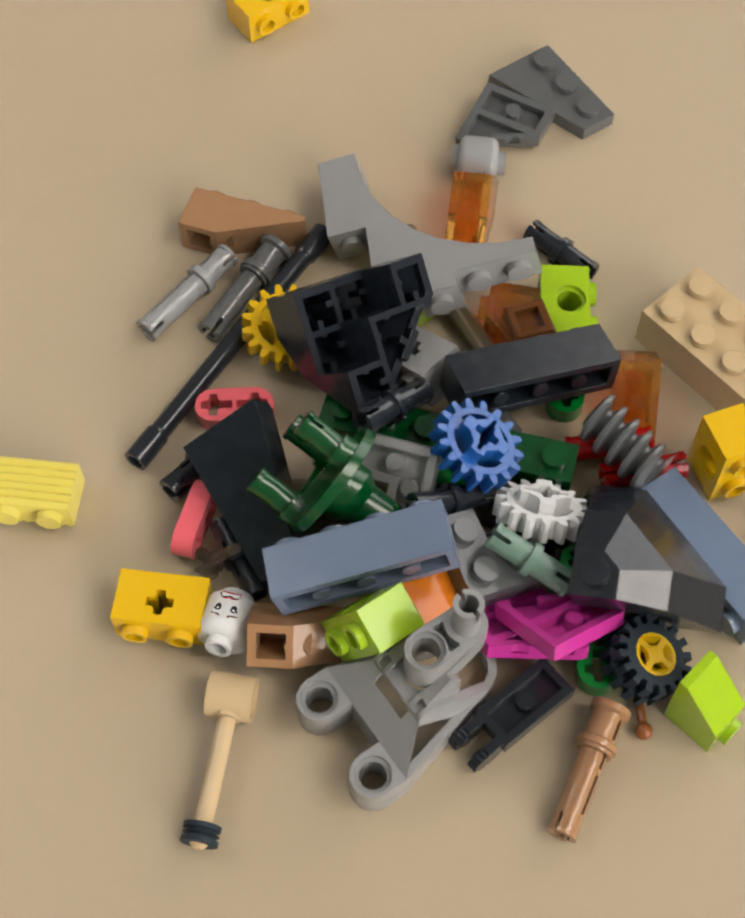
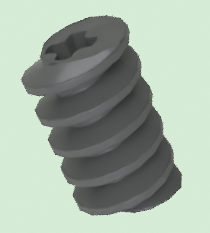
(624, 444)

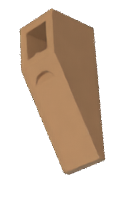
(237, 223)
(288, 640)

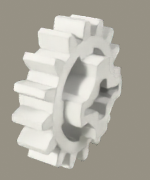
(540, 511)

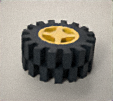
(663, 662)

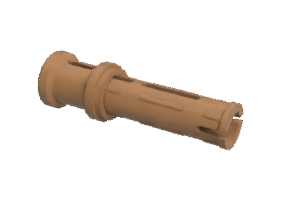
(595, 748)

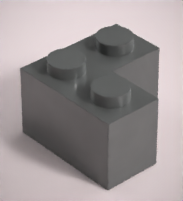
(481, 567)

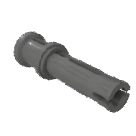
(255, 274)

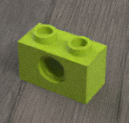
(571, 290)
(372, 623)

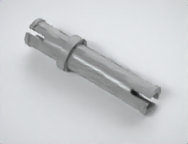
(178, 300)

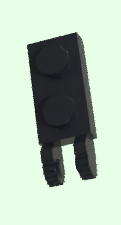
(514, 712)

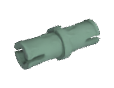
(529, 559)

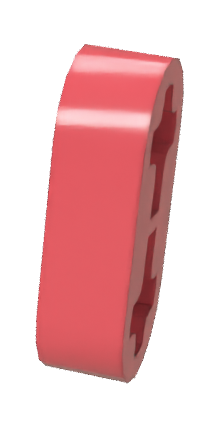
(228, 400)
(193, 521)

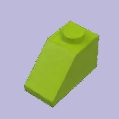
(706, 703)

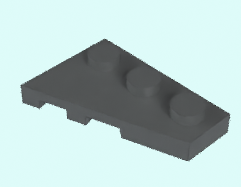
(553, 83)

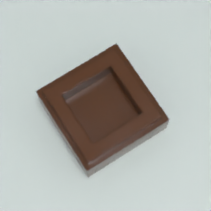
(527, 320)

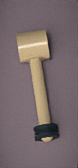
(230, 700)

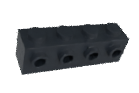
(532, 369)

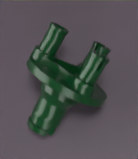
(337, 485)

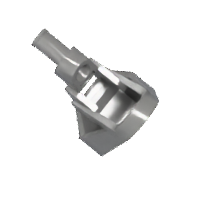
(354, 696)

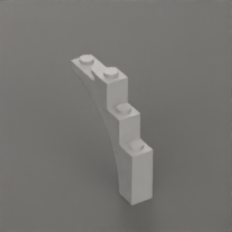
(361, 225)

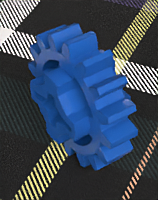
(476, 445)

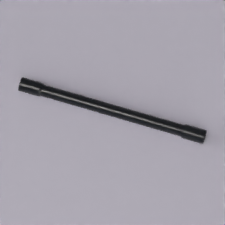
(157, 434)

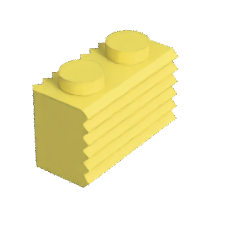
(39, 491)

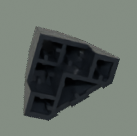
(354, 328)
(642, 563)

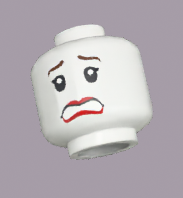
(226, 622)

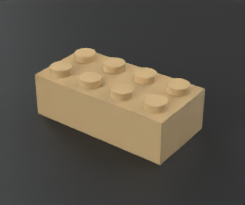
(699, 337)

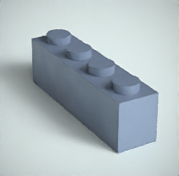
(710, 539)
(360, 556)

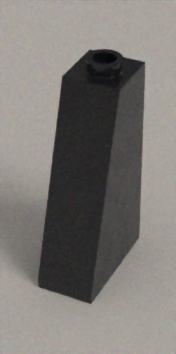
(228, 461)

